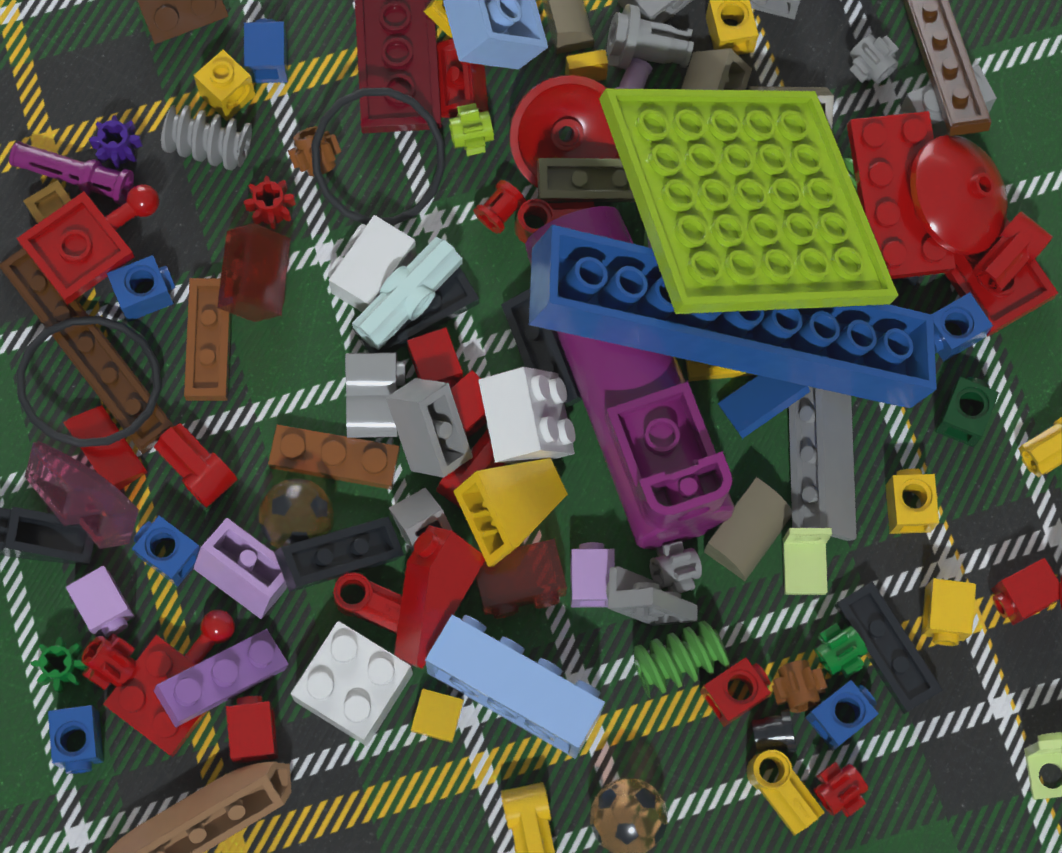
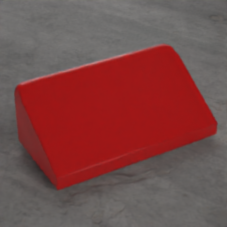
(459, 81)
(113, 462)

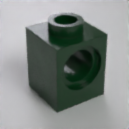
(955, 422)

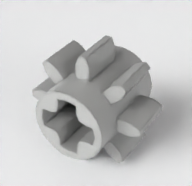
(874, 58)
(675, 567)

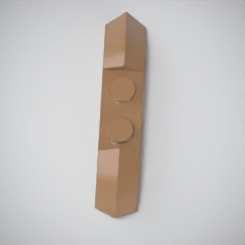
(212, 812)

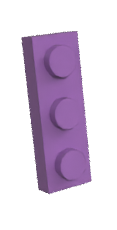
(220, 677)

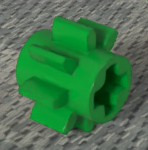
(841, 650)
(49, 670)

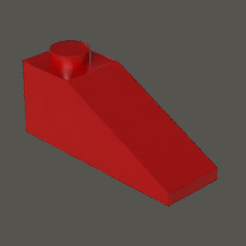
(432, 590)

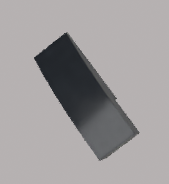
(42, 537)

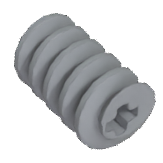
(205, 139)

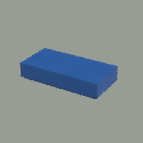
(760, 402)

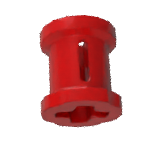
(499, 206)

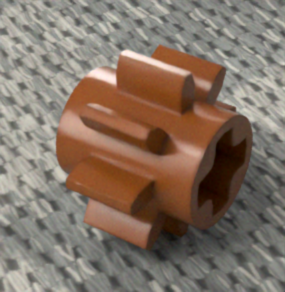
(302, 153)
(799, 686)

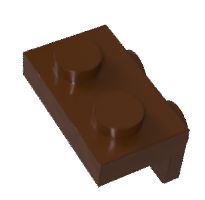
(175, 17)

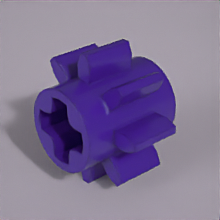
(115, 131)

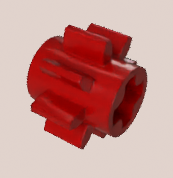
(270, 214)
(108, 661)
(841, 789)

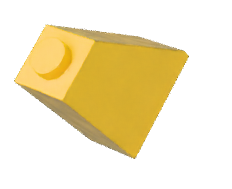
(508, 504)

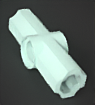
(407, 293)

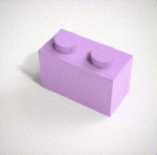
(241, 568)

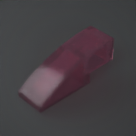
(81, 496)

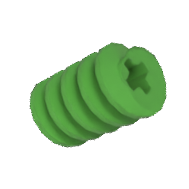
(679, 657)

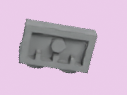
(644, 601)

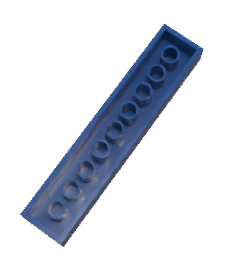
(619, 297)

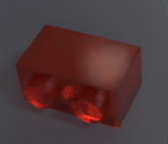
(254, 272)
(522, 578)

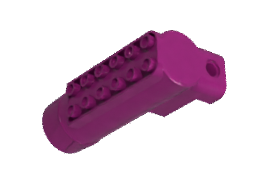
(646, 422)

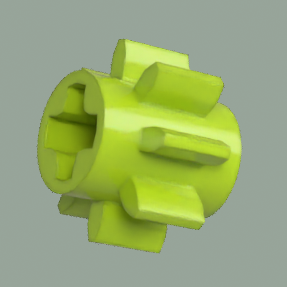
(471, 129)

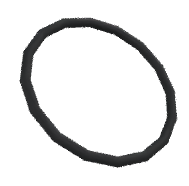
(421, 111)
(88, 442)

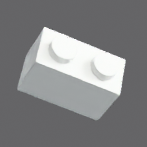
(372, 258)

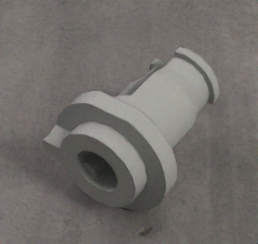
(646, 40)

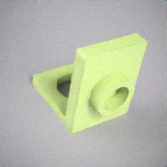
(805, 561)
(1045, 751)

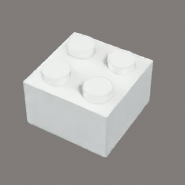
(527, 415)
(352, 683)

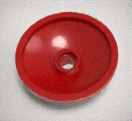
(548, 108)
(958, 195)

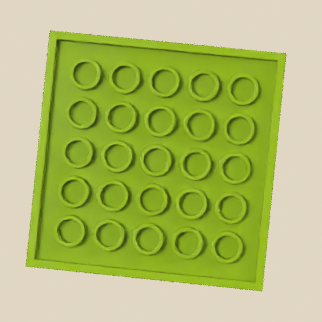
(746, 200)

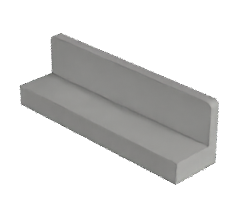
(823, 463)

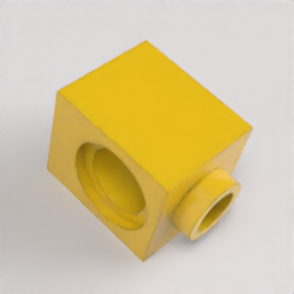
(739, 38)
(224, 85)
(907, 519)
(948, 611)

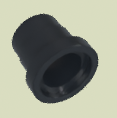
(774, 732)

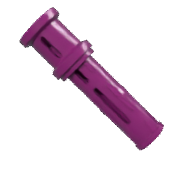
(88, 176)

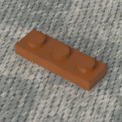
(206, 343)
(334, 457)

